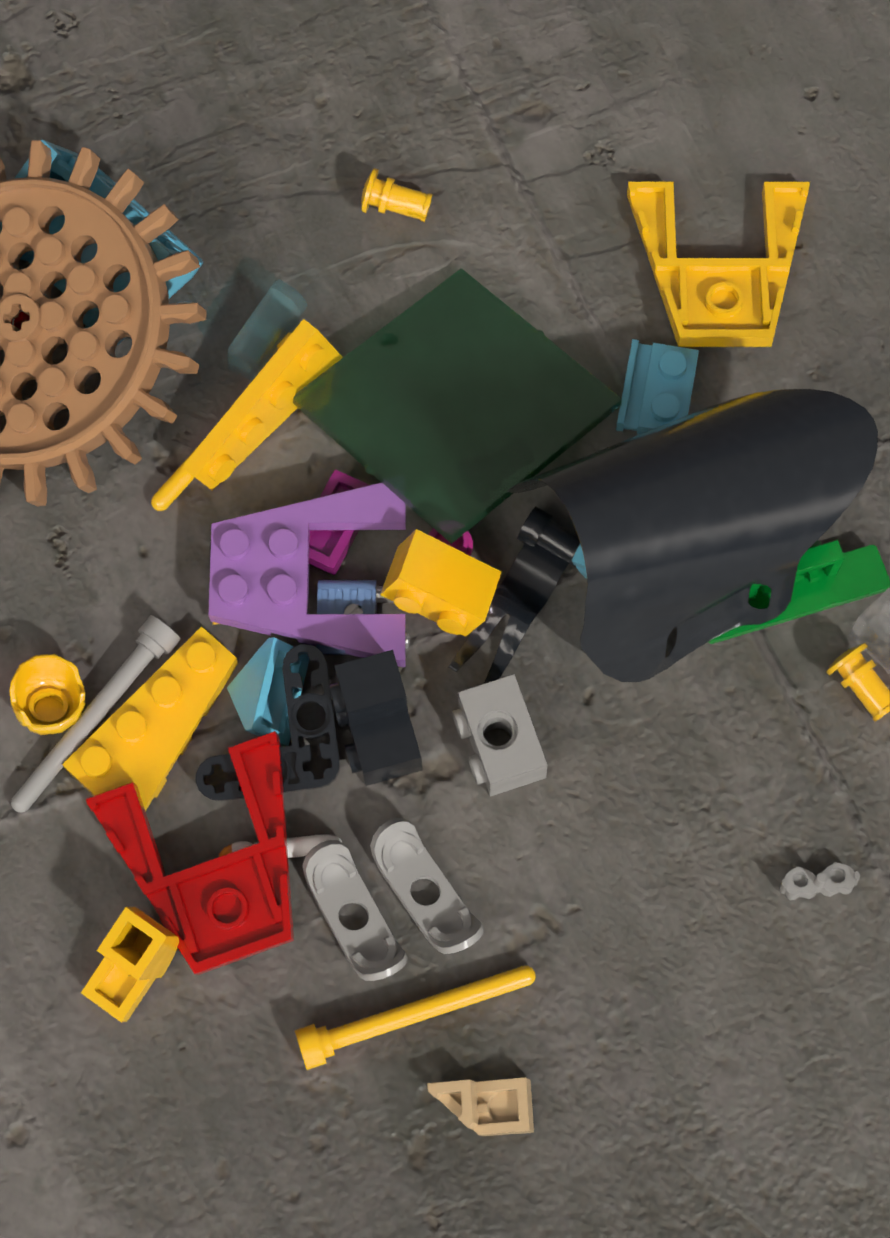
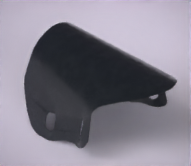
(701, 513)

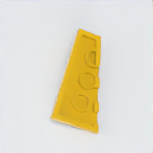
(262, 405)

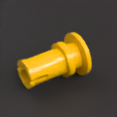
(394, 198)
(862, 680)

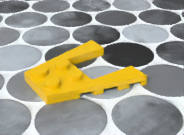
(720, 298)

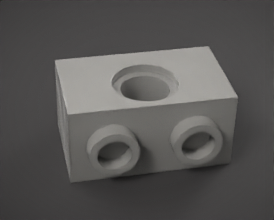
(502, 707)

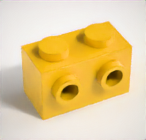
(440, 583)

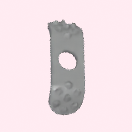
(405, 860)
(335, 883)

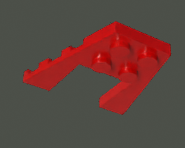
(228, 903)

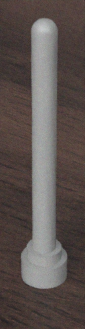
(153, 642)

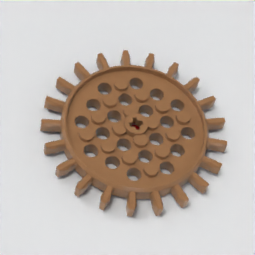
(36, 324)

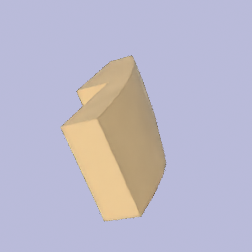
(489, 1106)

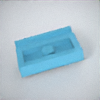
(656, 386)

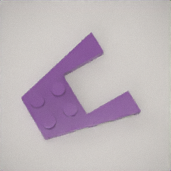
(264, 572)

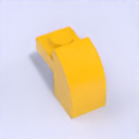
(135, 955)

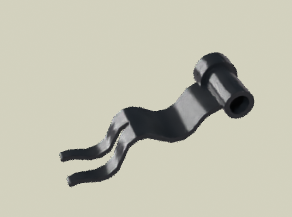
(524, 590)

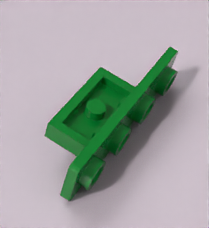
(822, 582)

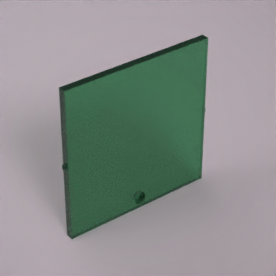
(456, 404)

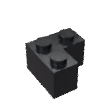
(375, 707)

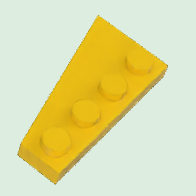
(156, 722)

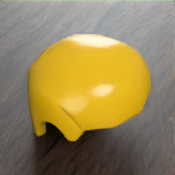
(47, 694)

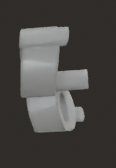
(833, 880)

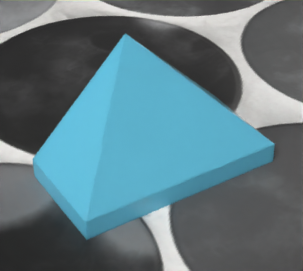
(260, 690)

